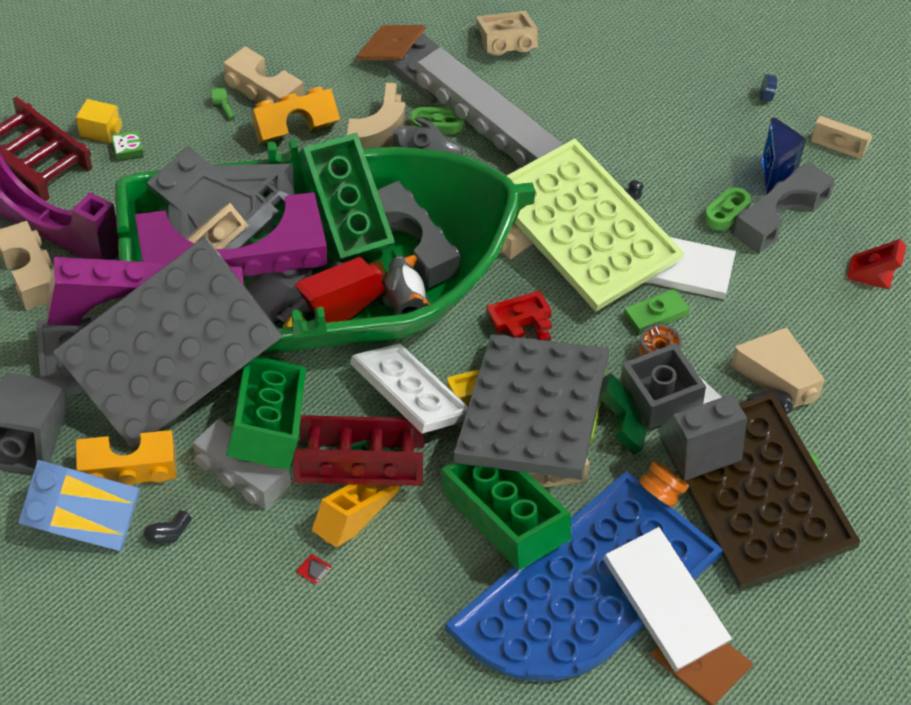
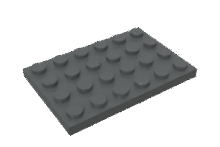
(168, 342)
(533, 407)

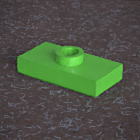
(656, 310)

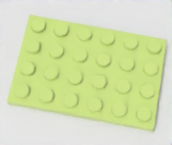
(591, 226)

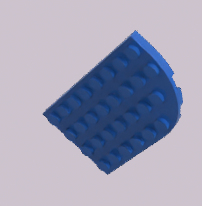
(567, 606)

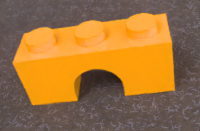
(316, 107)
(150, 462)

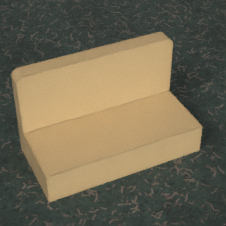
(841, 137)

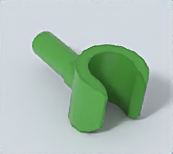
(219, 96)

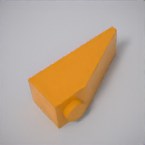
(349, 511)

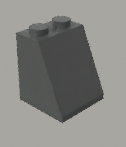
(29, 420)
(706, 436)

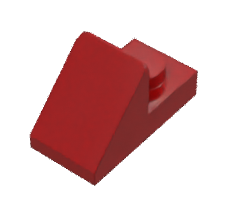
(877, 264)

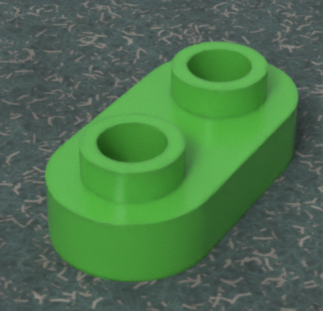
(442, 117)
(726, 207)

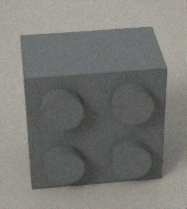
(662, 384)

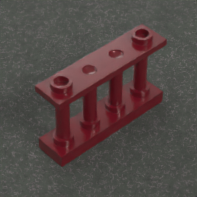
(57, 140)
(358, 466)

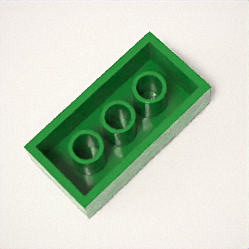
(345, 198)
(267, 413)
(508, 510)

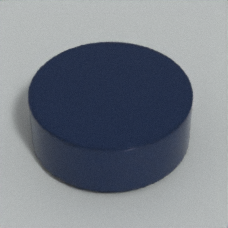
(768, 87)

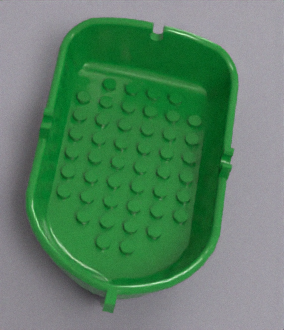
(460, 195)

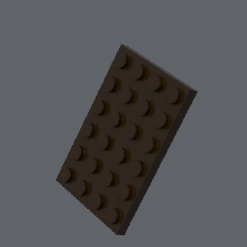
(773, 505)

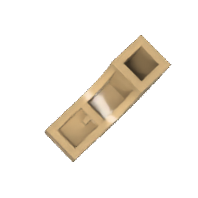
(379, 128)

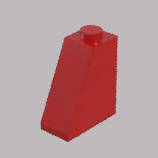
(342, 289)

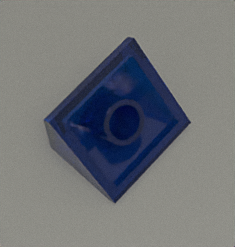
(781, 153)

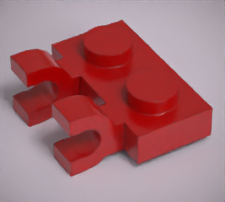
(520, 311)

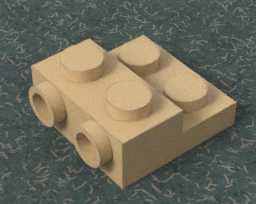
(507, 32)

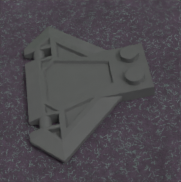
(199, 189)

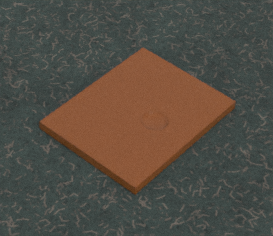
(391, 42)
(712, 674)

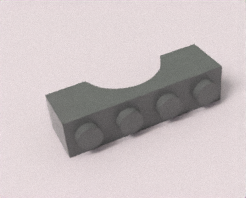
(804, 189)
(434, 254)

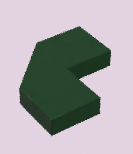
(629, 427)

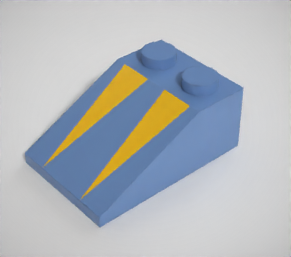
(79, 505)

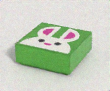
(127, 145)

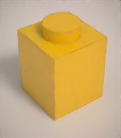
(98, 121)

